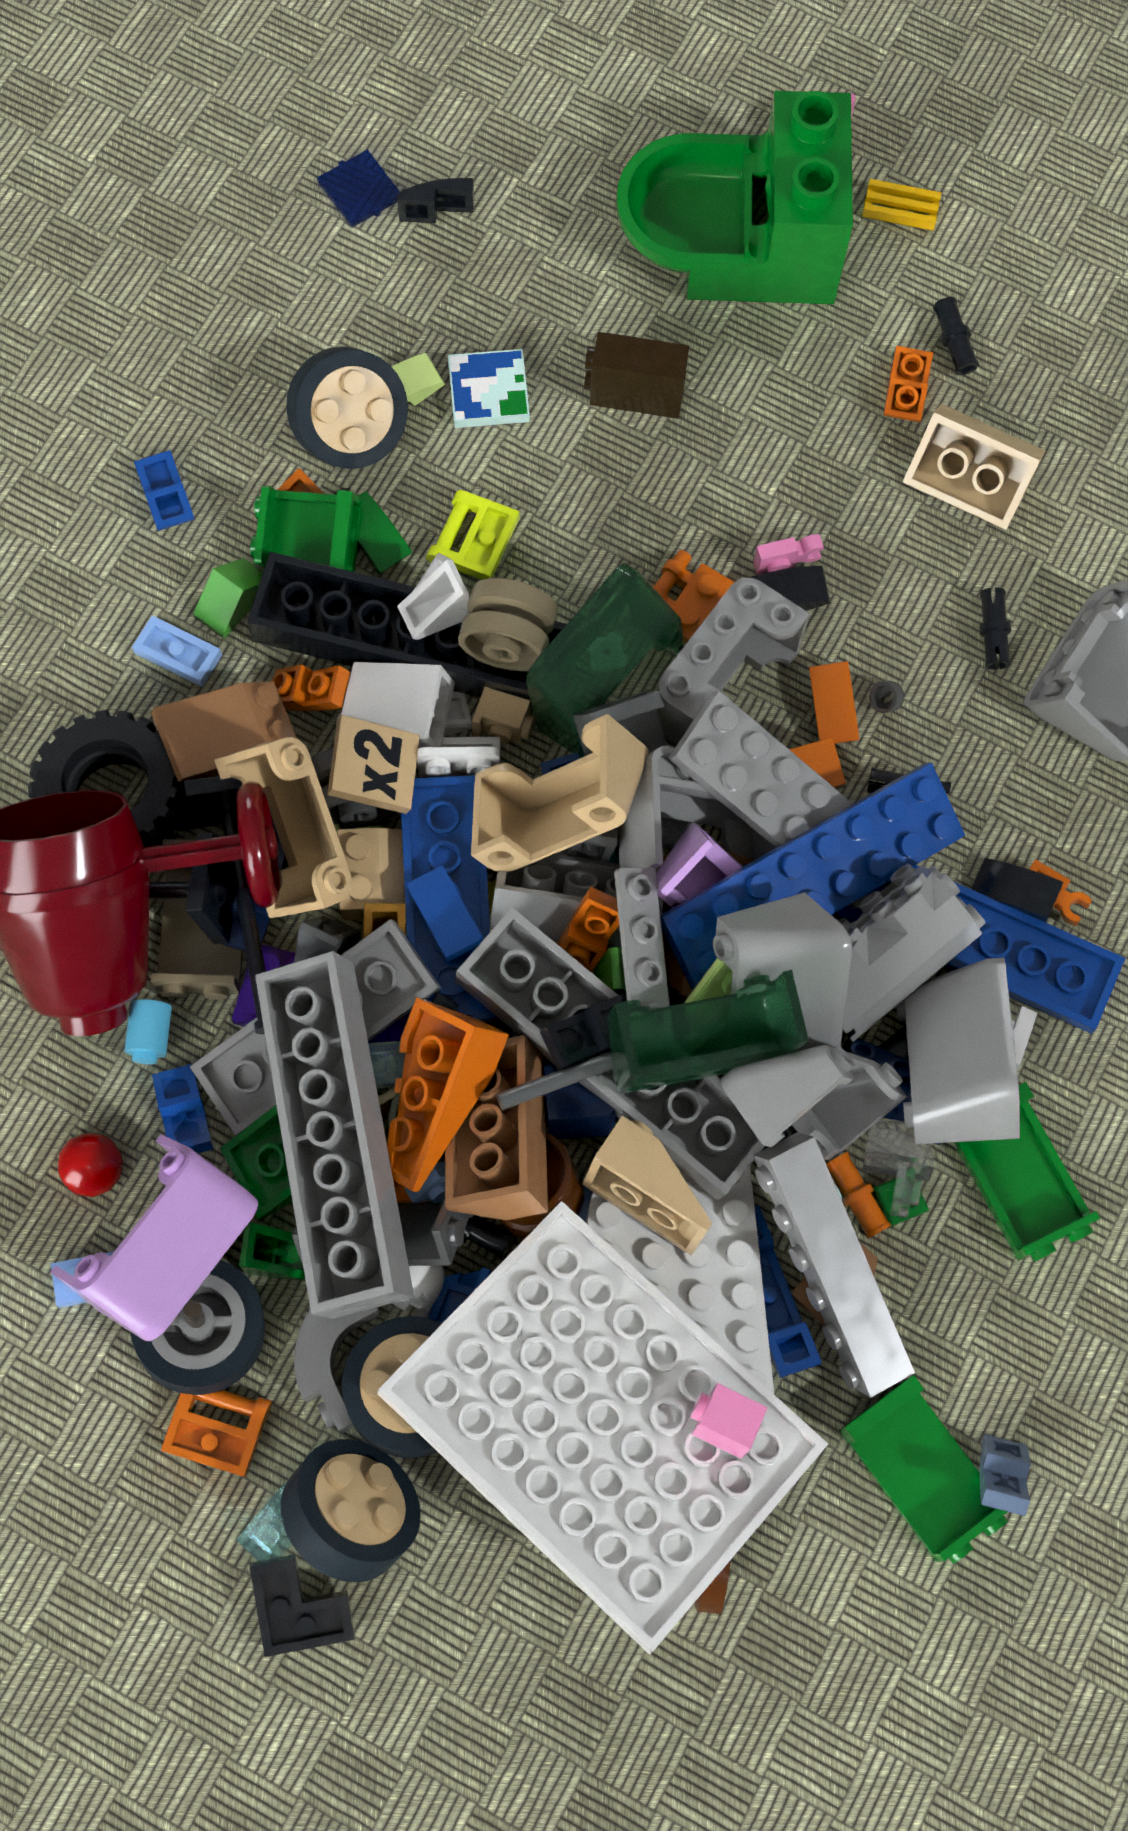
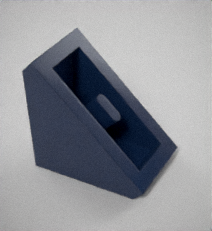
(577, 1111)

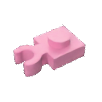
(786, 553)

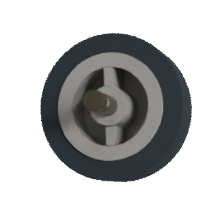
(211, 1337)

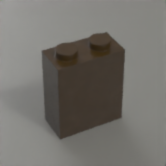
(636, 374)

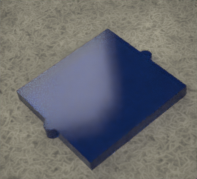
(359, 188)

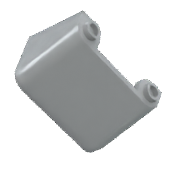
(1087, 676)
(794, 937)
(962, 1056)
(817, 1093)

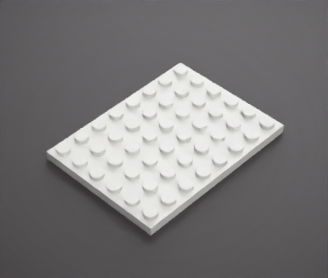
(572, 1414)

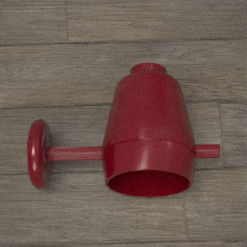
(81, 897)

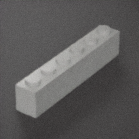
(832, 1264)

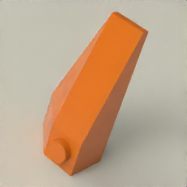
(442, 1077)

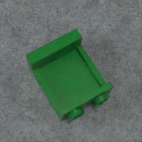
(307, 527)

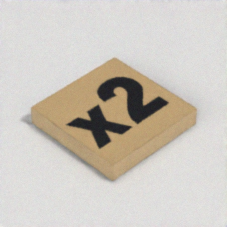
(373, 764)

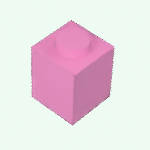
(727, 1420)

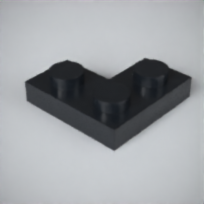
(290, 1621)

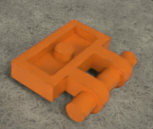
(700, 591)

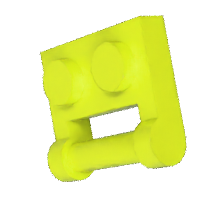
(485, 539)

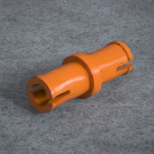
(857, 1195)

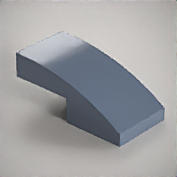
(1004, 1475)

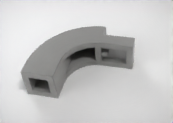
(315, 1358)

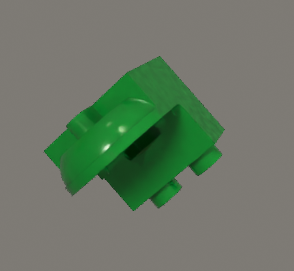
(691, 204)

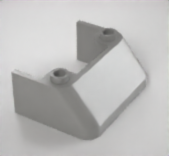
(674, 795)

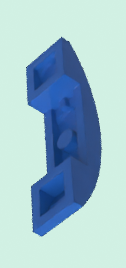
(788, 1336)

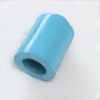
(147, 1030)

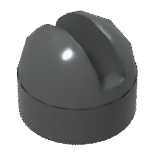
(882, 690)

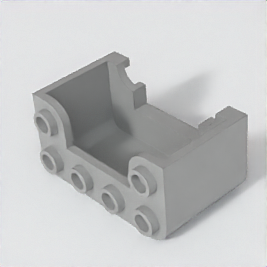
(745, 625)

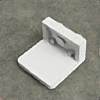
(458, 757)

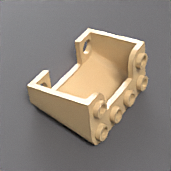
(531, 818)

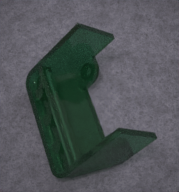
(599, 652)
(705, 1034)

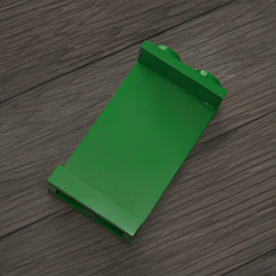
(923, 1471)

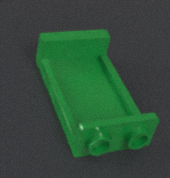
(1028, 1187)

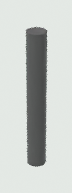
(555, 1081)

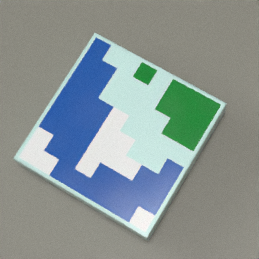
(488, 388)

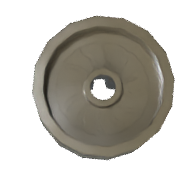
(507, 623)

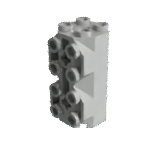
(903, 941)

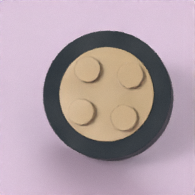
(347, 407)
(367, 1368)
(350, 1510)

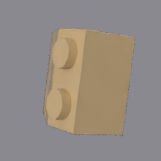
(375, 868)
(643, 1181)

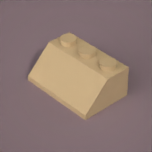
(973, 466)

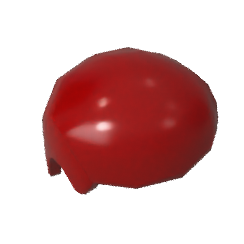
(90, 1164)

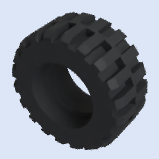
(107, 742)

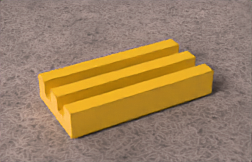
(901, 199)

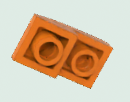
(908, 384)
(311, 690)
(834, 702)
(590, 928)

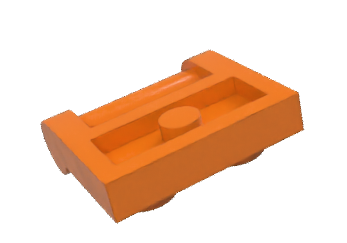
(214, 1441)

